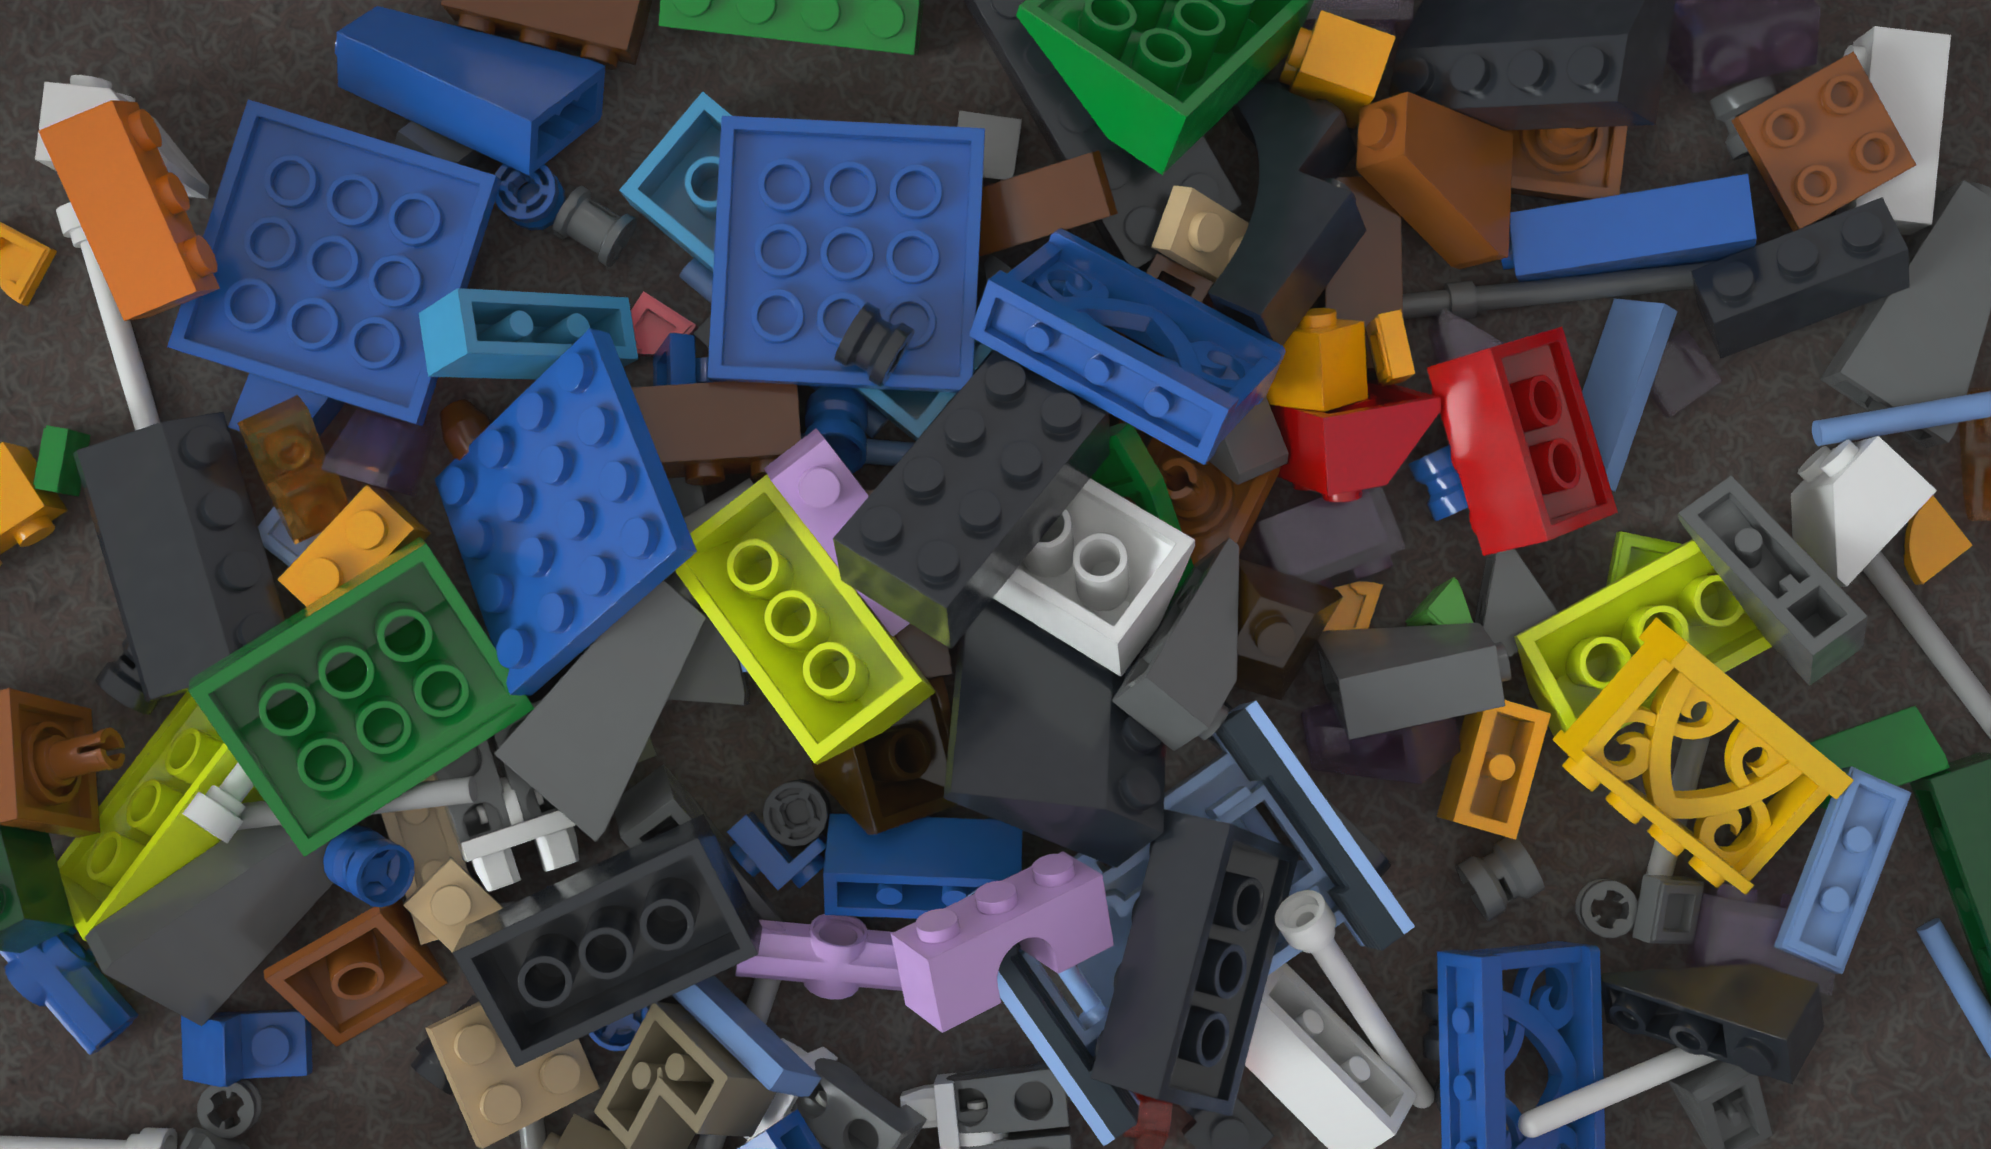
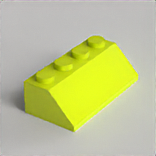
(799, 626)
(1588, 643)
(142, 818)

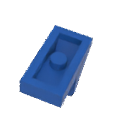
(246, 1046)

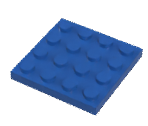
(836, 219)
(331, 257)
(563, 513)

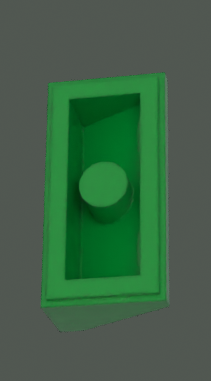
(1890, 748)

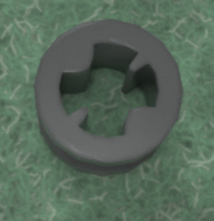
(1615, 925)
(248, 1113)

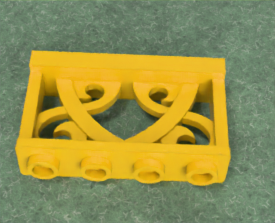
(1686, 678)

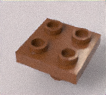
(1823, 142)
(1568, 162)
(1207, 500)
(52, 764)

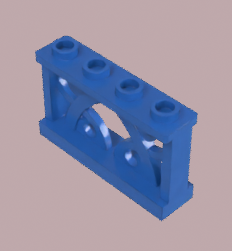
(1052, 322)
(1474, 1054)

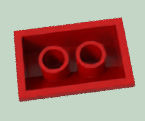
(1522, 442)

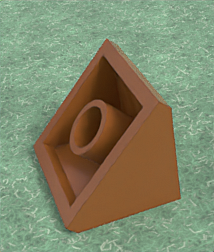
(358, 973)

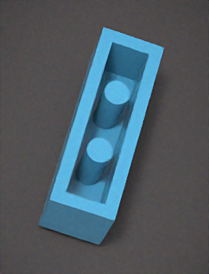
(516, 331)

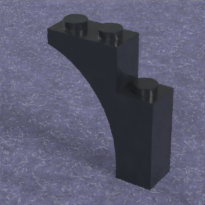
(1301, 215)

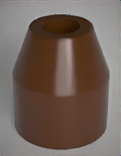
(461, 426)

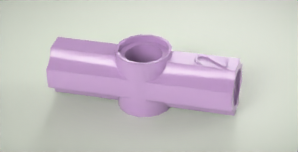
(828, 956)

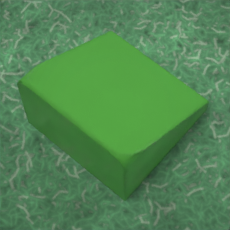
(1442, 606)

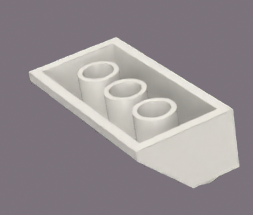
(1100, 576)

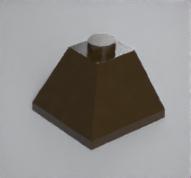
(1277, 626)
(896, 772)

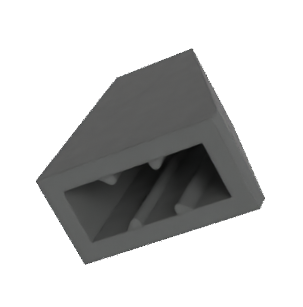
(1410, 675)

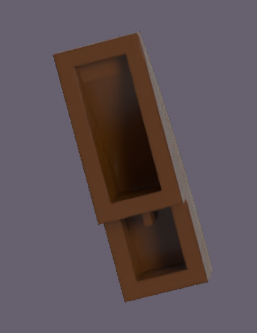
(1044, 201)

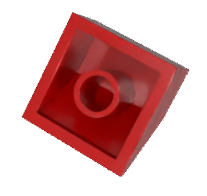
(1356, 443)

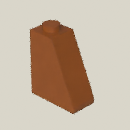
(1440, 175)

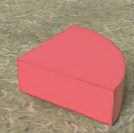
(654, 322)

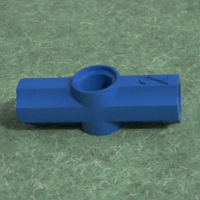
(73, 989)

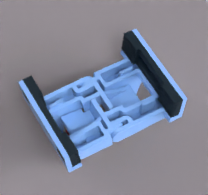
(1250, 770)

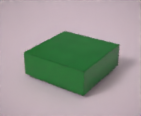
(56, 463)

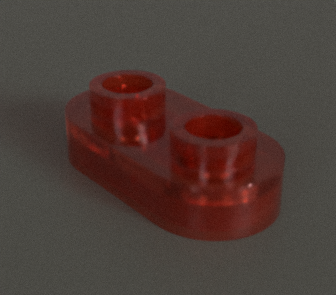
(1152, 1124)

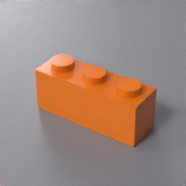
(131, 208)

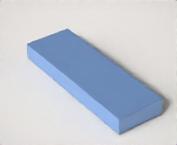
(1624, 376)
(1842, 871)
(748, 1038)

